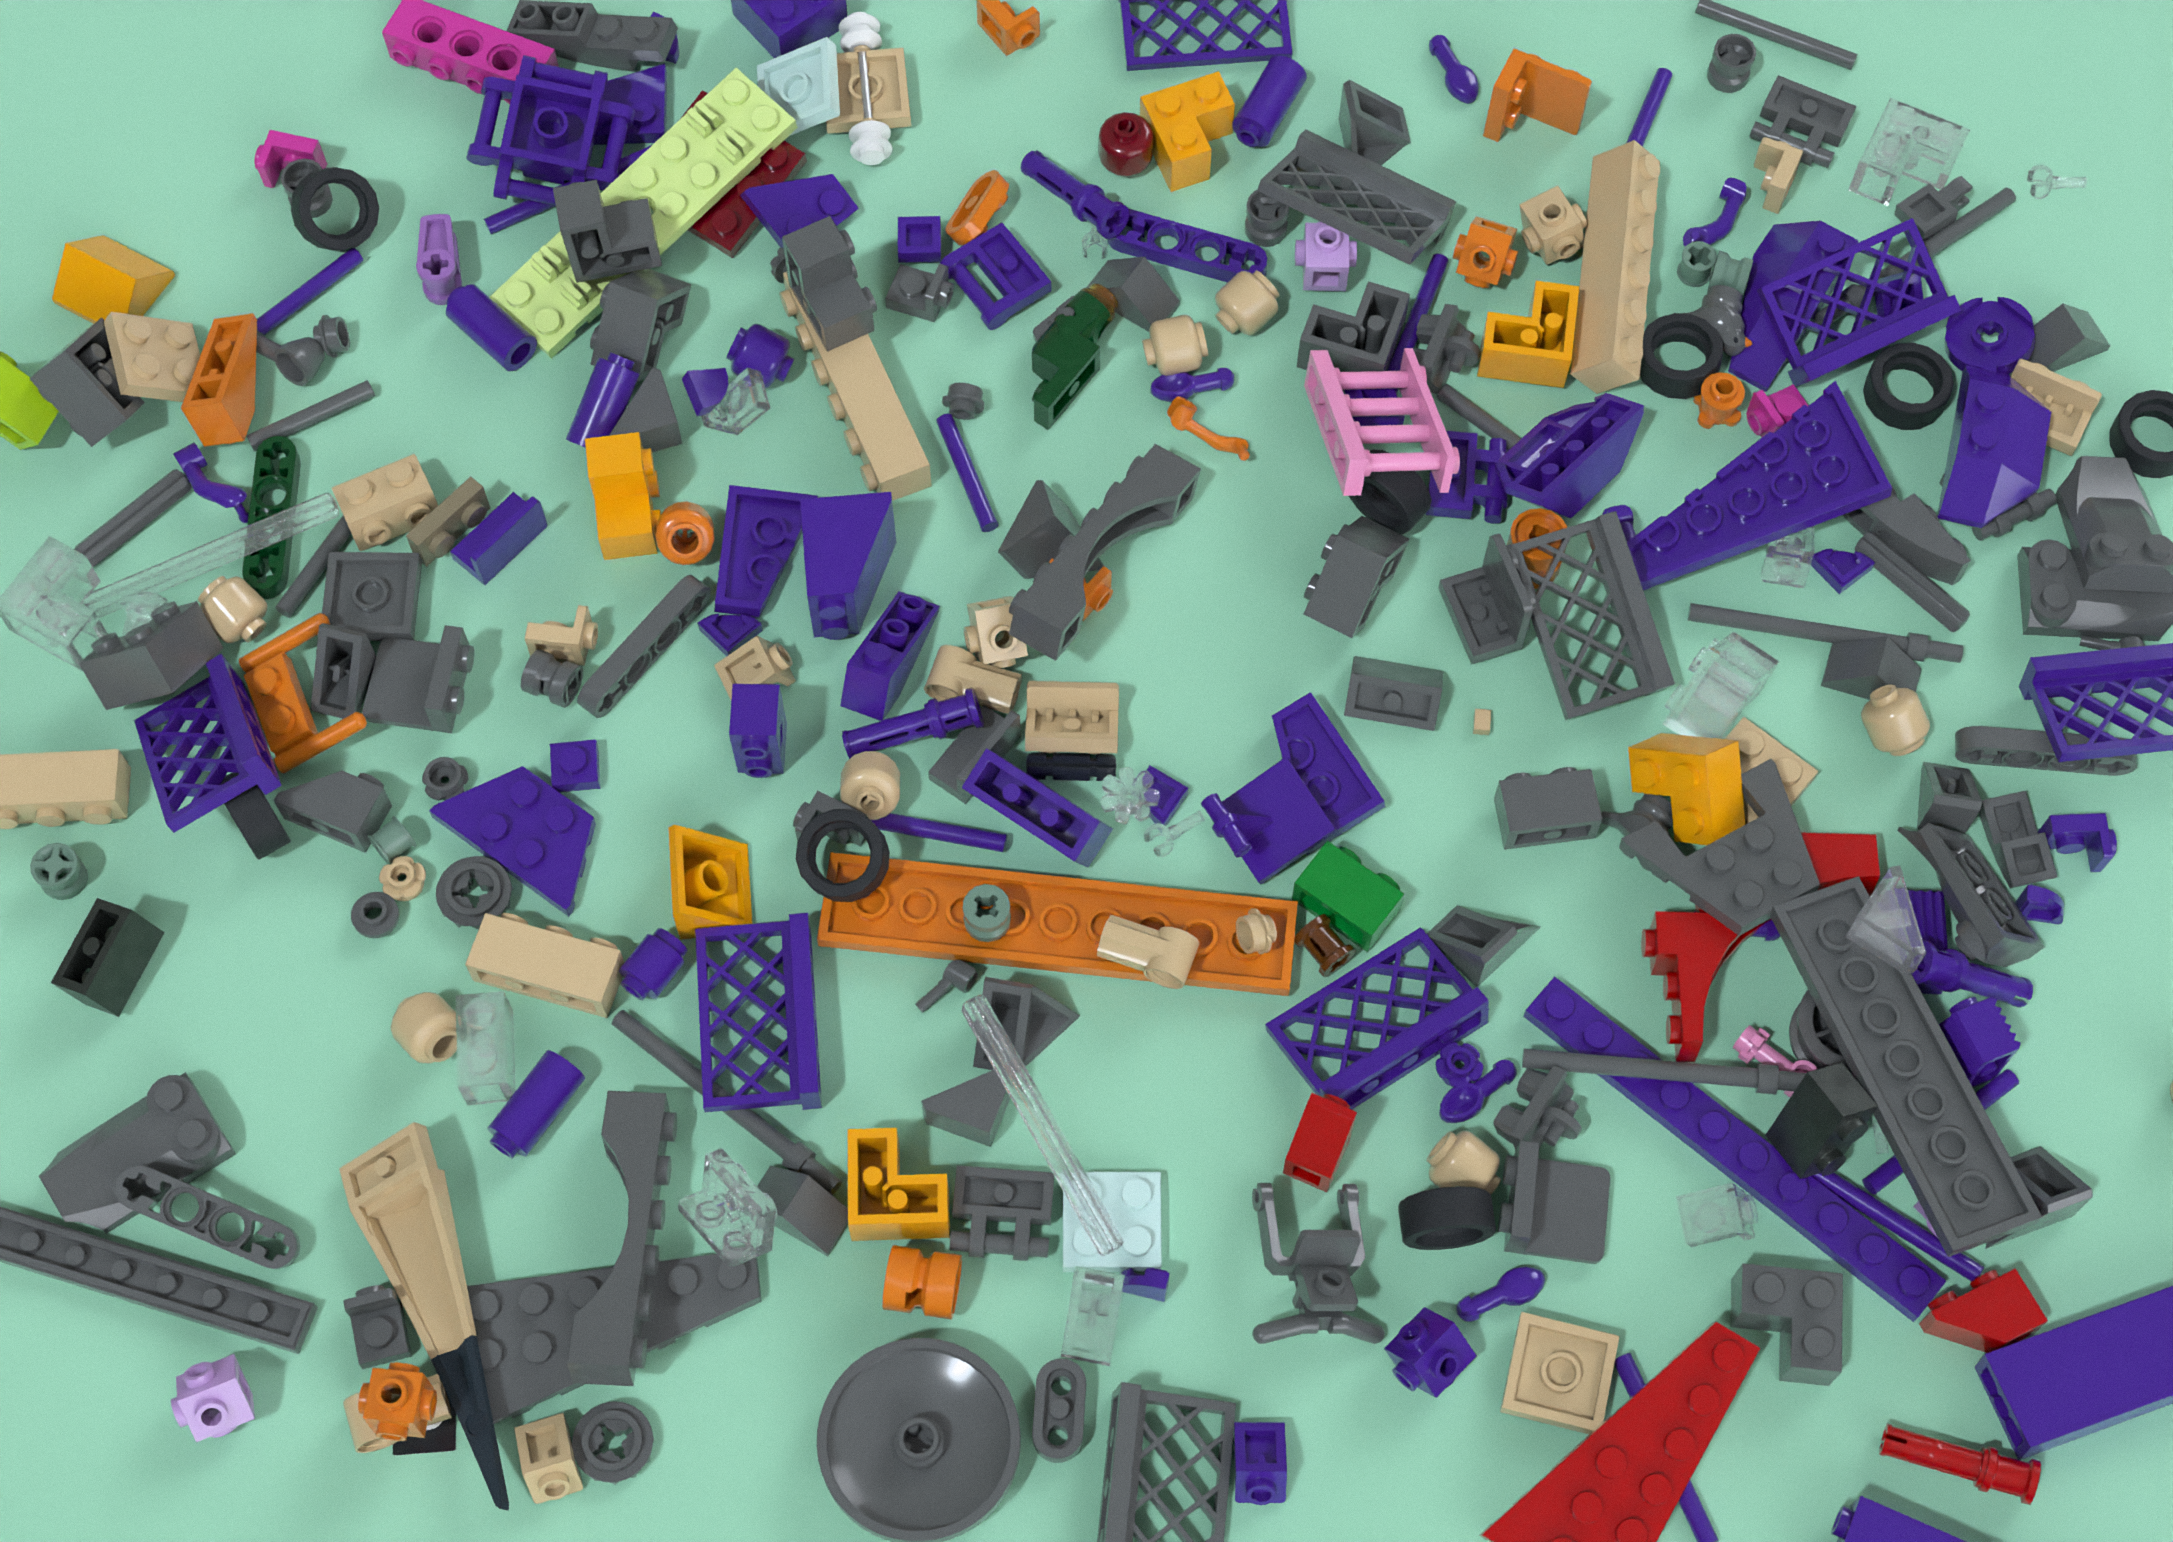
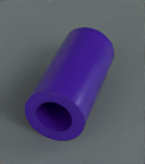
(1269, 101)
(490, 327)
(603, 399)
(535, 1105)

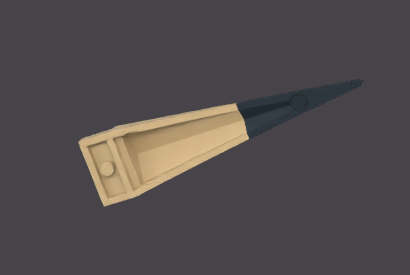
(410, 1225)

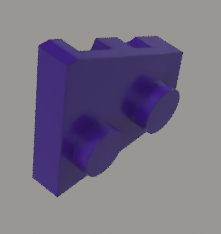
(798, 203)

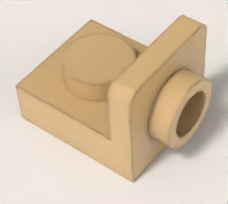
(1781, 165)
(563, 641)
(756, 663)
(548, 1459)

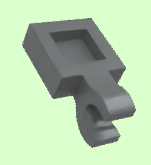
(1933, 208)

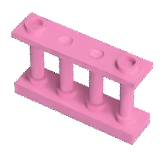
(1346, 438)

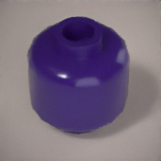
(762, 351)

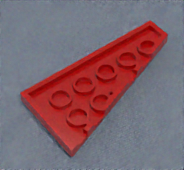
(1640, 1458)

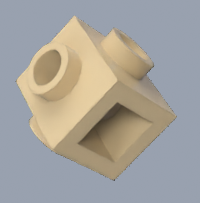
(1552, 225)
(986, 621)

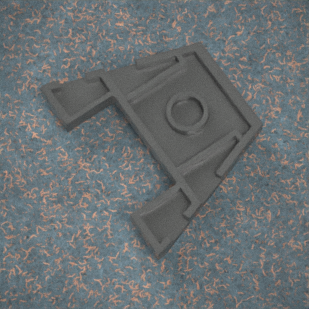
(1743, 871)

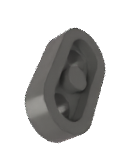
(1059, 1412)

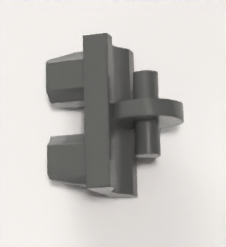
(1448, 346)
(1547, 1114)

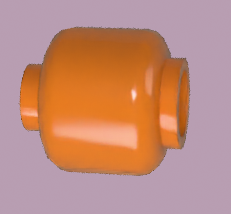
(684, 547)

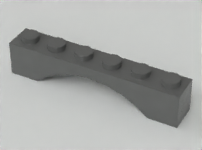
(1149, 497)
(608, 1328)

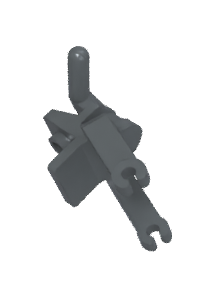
(1319, 1269)

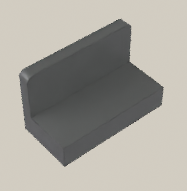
(1394, 693)
(963, 754)

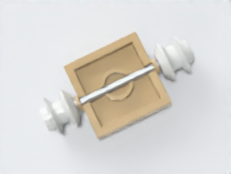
(870, 89)

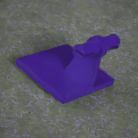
(1270, 820)

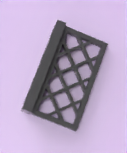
(1352, 179)
(1628, 606)
(1124, 1459)

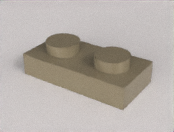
(448, 521)

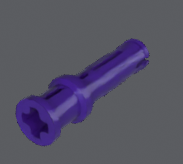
(1086, 201)
(934, 719)
(1953, 971)

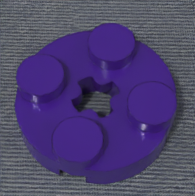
(2002, 316)

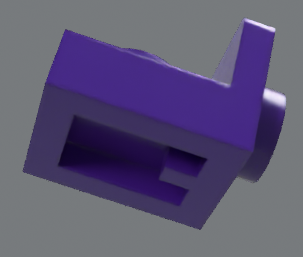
(2080, 831)
(1260, 1462)

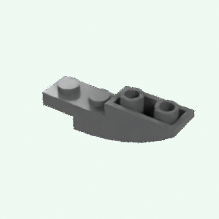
(591, 37)
(1915, 534)

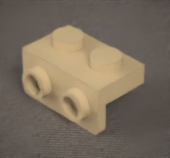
(2067, 399)
(385, 502)
(1072, 717)

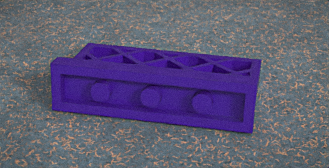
(1200, 57)
(1870, 337)
(2101, 671)
(236, 730)
(799, 1021)
(1407, 1048)

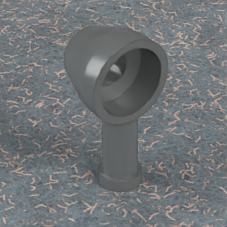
(295, 359)

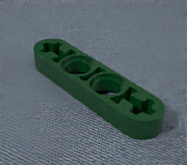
(264, 481)

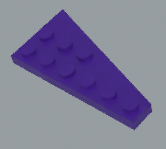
(1776, 487)

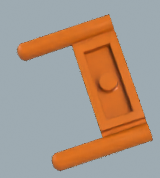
(282, 701)

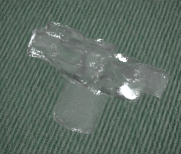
(1129, 795)

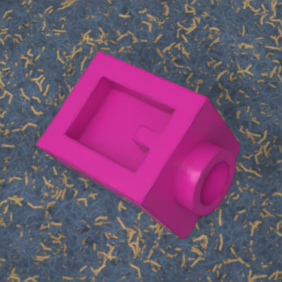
(283, 149)
(1773, 411)

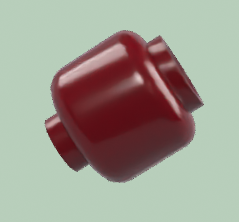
(1125, 144)

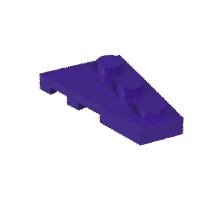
(647, 95)
(756, 546)
(1326, 765)

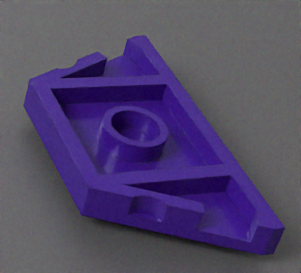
(526, 830)

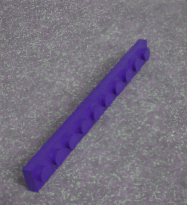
(1742, 1156)

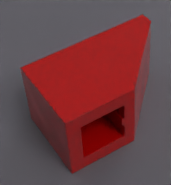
(1320, 1141)
(1989, 1316)

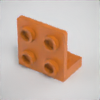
(1537, 91)

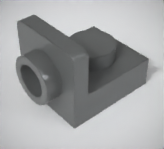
(920, 292)
(820, 804)
(378, 1326)

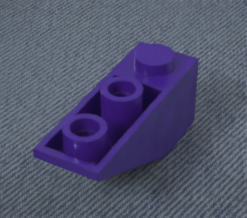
(887, 656)

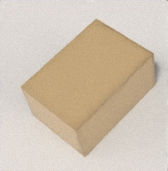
(1481, 721)

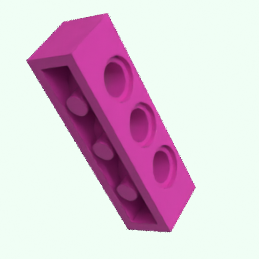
(457, 45)

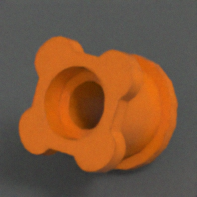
(1719, 400)

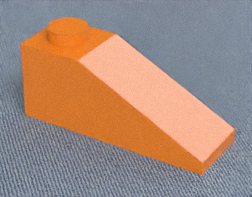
(224, 382)

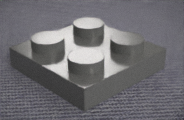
(373, 593)

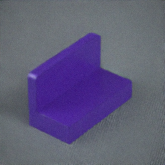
(500, 537)

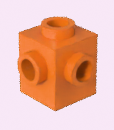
(1493, 239)
(409, 1413)

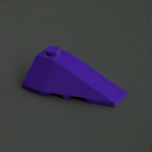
(1781, 253)

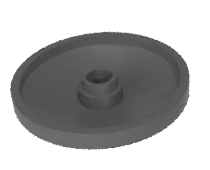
(918, 1441)

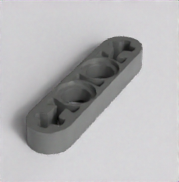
(644, 646)
(2031, 751)
(209, 1213)

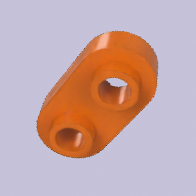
(977, 207)

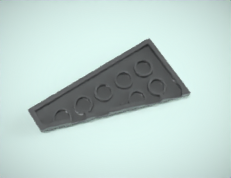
(529, 1321)

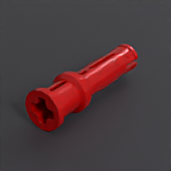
(1983, 1467)

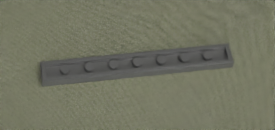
(154, 1281)

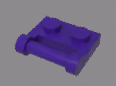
(1006, 267)

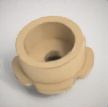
(406, 889)
(1256, 932)

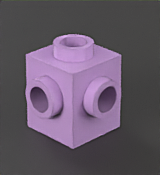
(1325, 257)
(213, 1398)

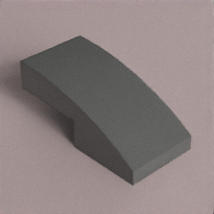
(2014, 840)

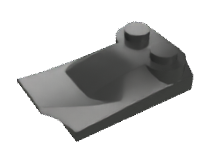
(2113, 528)
(2060, 606)
(1987, 917)
(161, 1131)

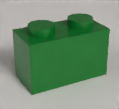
(1349, 894)

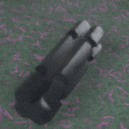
(1070, 766)

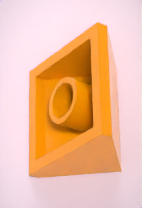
(107, 277)
(708, 881)

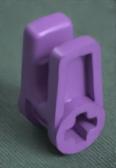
(438, 258)

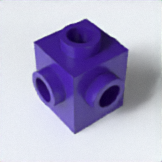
(1429, 1353)

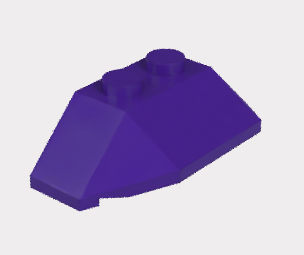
(1992, 448)
(1571, 454)

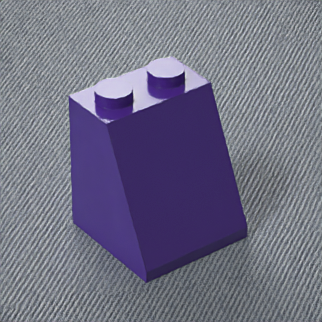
(845, 558)

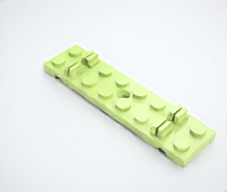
(681, 178)

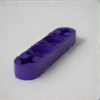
(1189, 241)

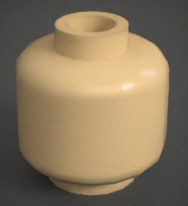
(1246, 303)
(1175, 345)
(233, 609)
(1895, 720)
(870, 784)
(425, 1027)
(1463, 1162)

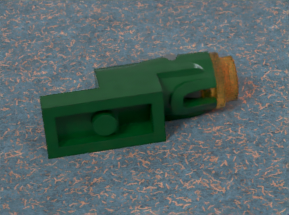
(1068, 350)

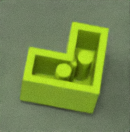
(23, 410)

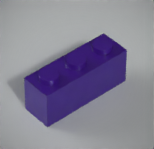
(1037, 808)

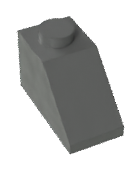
(338, 807)

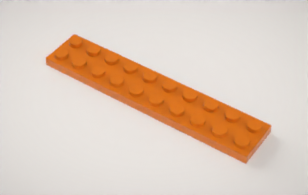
(1052, 922)

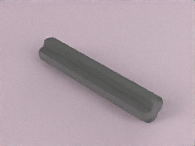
(134, 517)
(1913, 582)

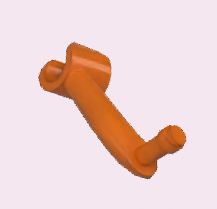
(1181, 414)

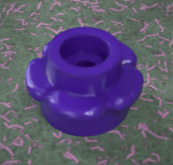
(1457, 1076)

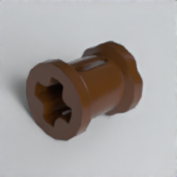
(1324, 945)

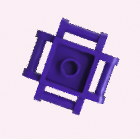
(548, 130)

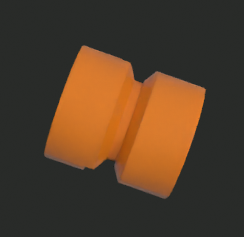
(1531, 525)
(922, 1282)

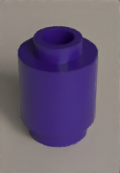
(652, 964)

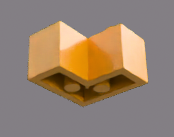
(1184, 123)
(1535, 346)
(623, 492)
(1698, 776)
(887, 1203)

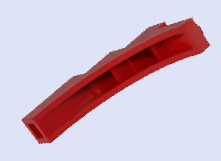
(1694, 945)

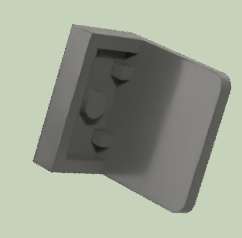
(1490, 604)
(419, 681)
(1554, 1207)

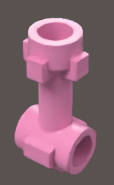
(1753, 1045)

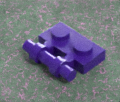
(1462, 490)

